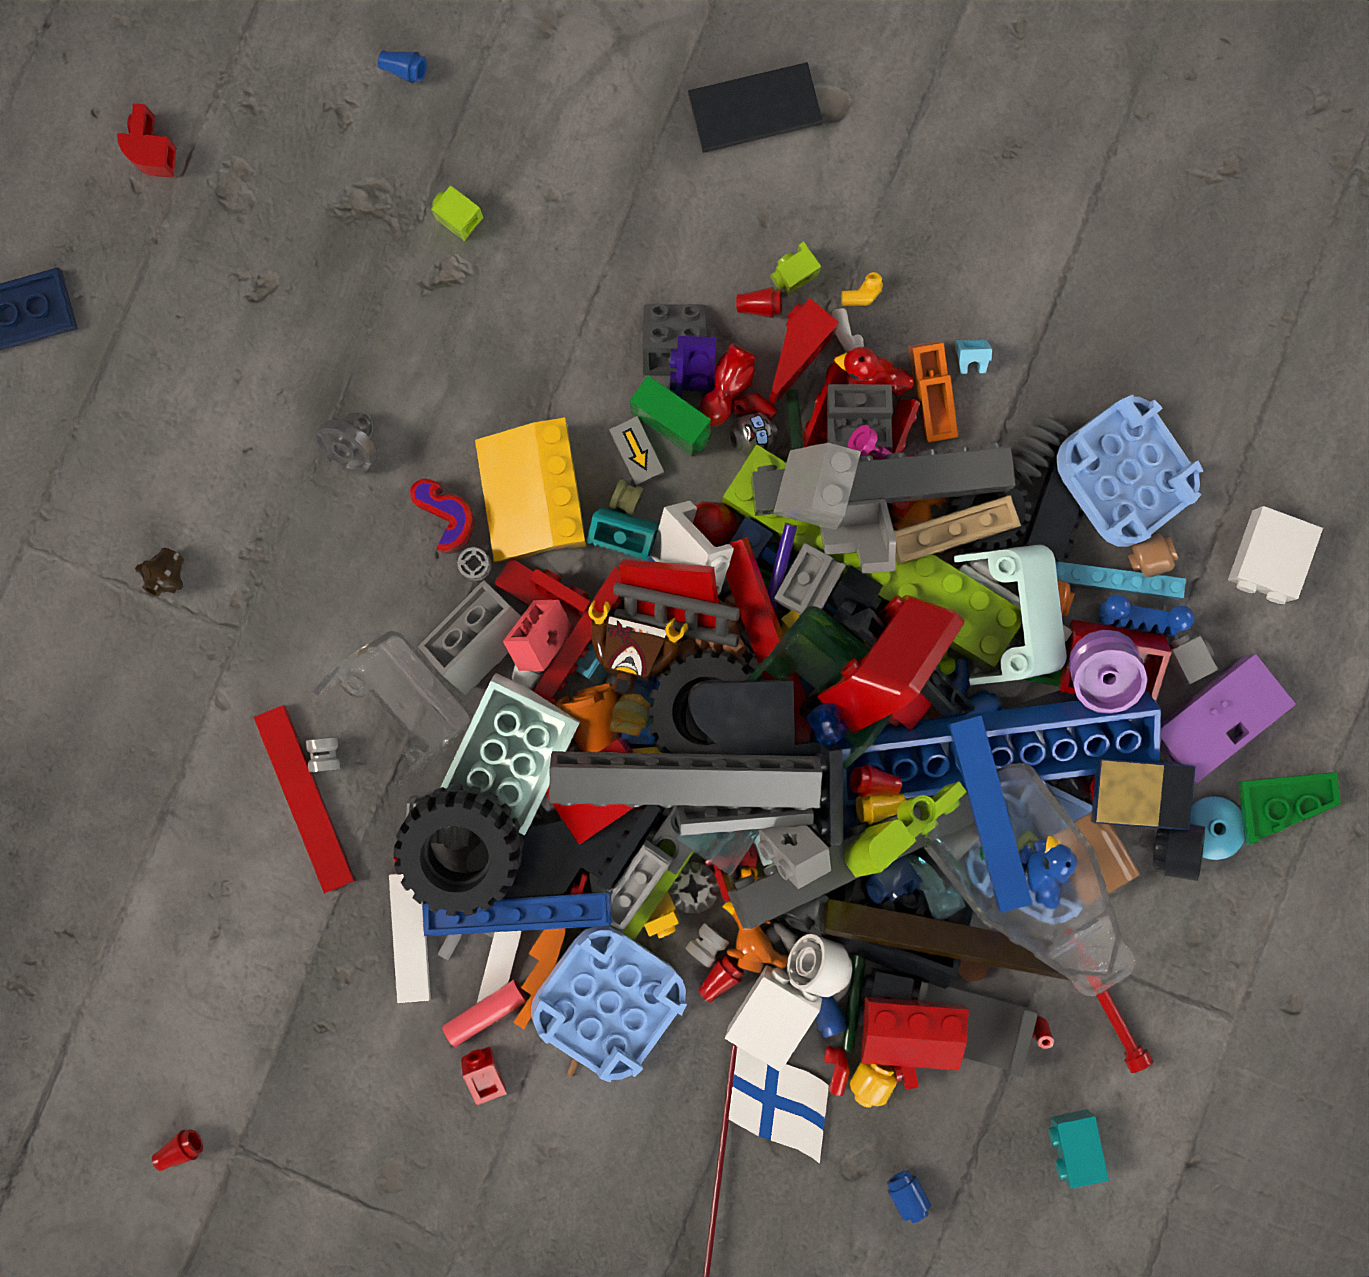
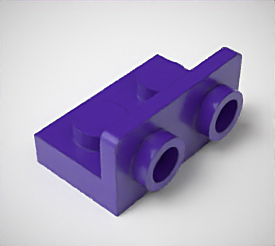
(693, 364)

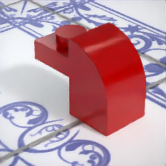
(147, 152)

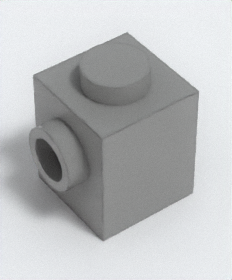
(1191, 659)

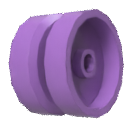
(1107, 671)

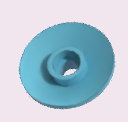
(1211, 811)

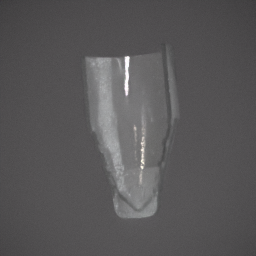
(1077, 936)

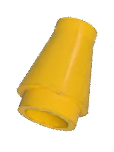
(877, 808)

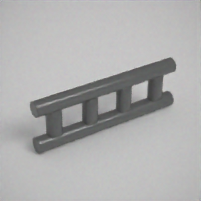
(691, 606)

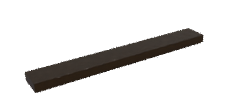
(931, 937)

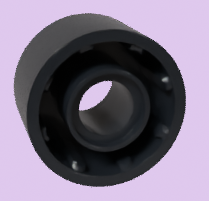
(1179, 851)

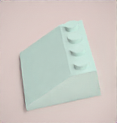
(511, 747)

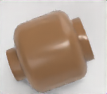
(1153, 556)

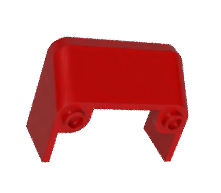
(897, 663)

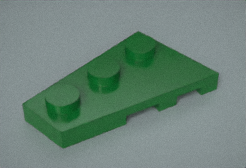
(1282, 801)

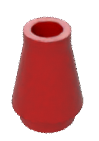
(762, 302)
(873, 782)
(721, 978)
(179, 1150)

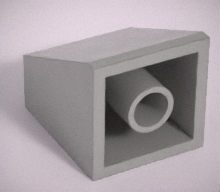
(817, 484)

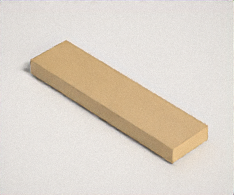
(955, 529)

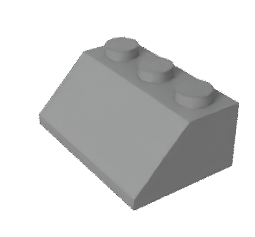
(471, 638)

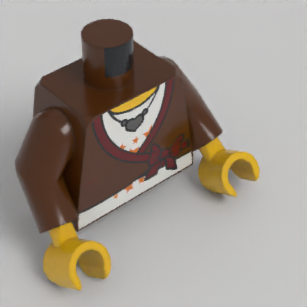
(632, 648)

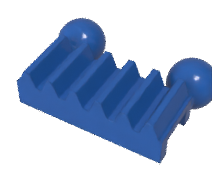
(1121, 614)

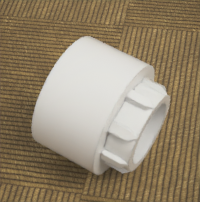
(819, 966)

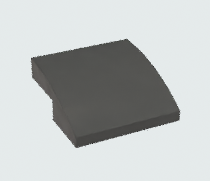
(859, 405)

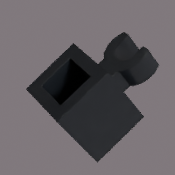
(854, 594)

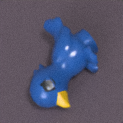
(1046, 868)

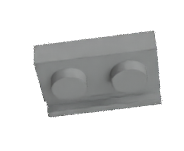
(809, 580)

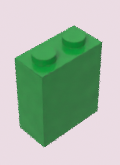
(671, 416)

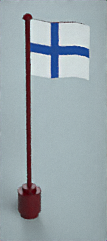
(772, 1105)

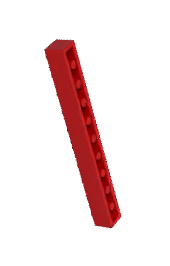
(577, 643)

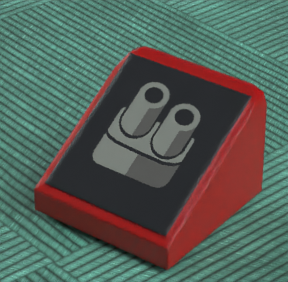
(726, 882)

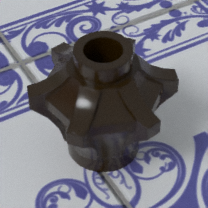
(162, 572)

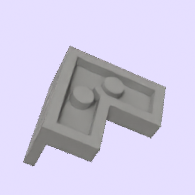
(865, 531)

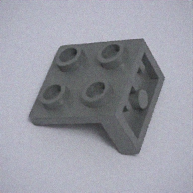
(661, 330)

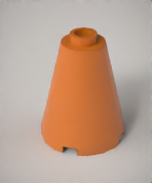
(593, 710)

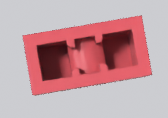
(538, 635)

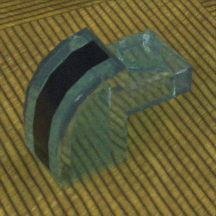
(939, 891)

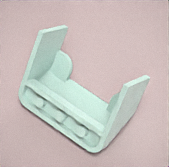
(1040, 611)

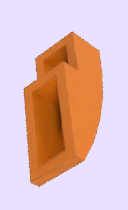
(933, 391)

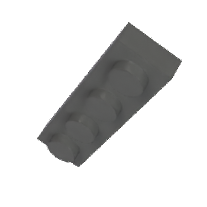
(724, 819)

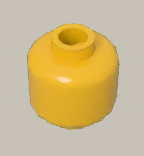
(873, 1084)

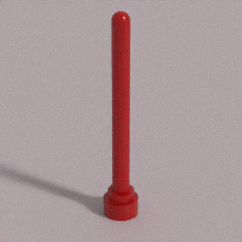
(1136, 1057)

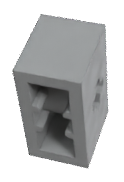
(796, 853)

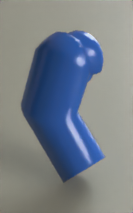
(961, 675)

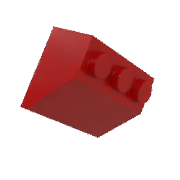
(1152, 648)
(914, 1033)

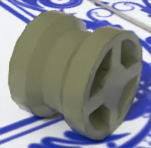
(626, 497)

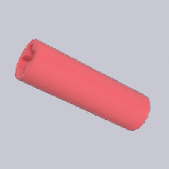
(484, 1013)

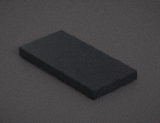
(755, 107)

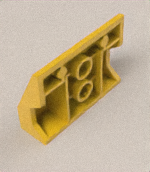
(530, 490)

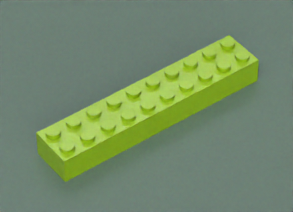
(987, 616)

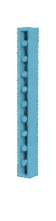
(1120, 581)

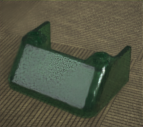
(818, 652)

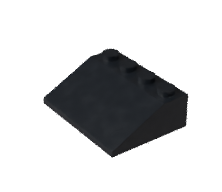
(923, 966)

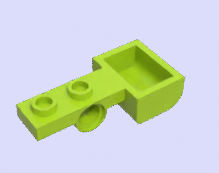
(886, 841)

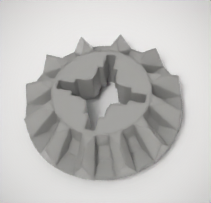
(706, 896)

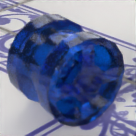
(827, 724)

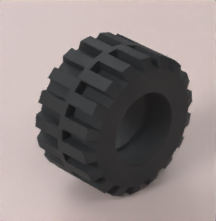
(1000, 540)

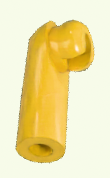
(865, 294)

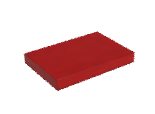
(672, 578)

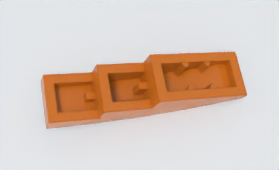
(547, 951)

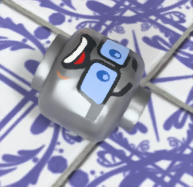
(752, 430)

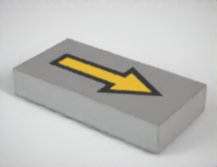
(636, 451)

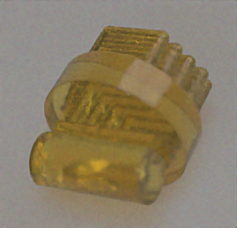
(629, 714)

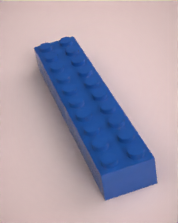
(1051, 738)

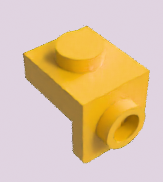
(663, 918)

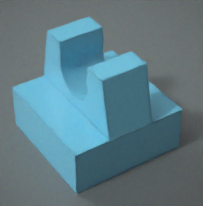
(973, 350)

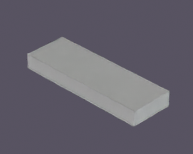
(637, 883)

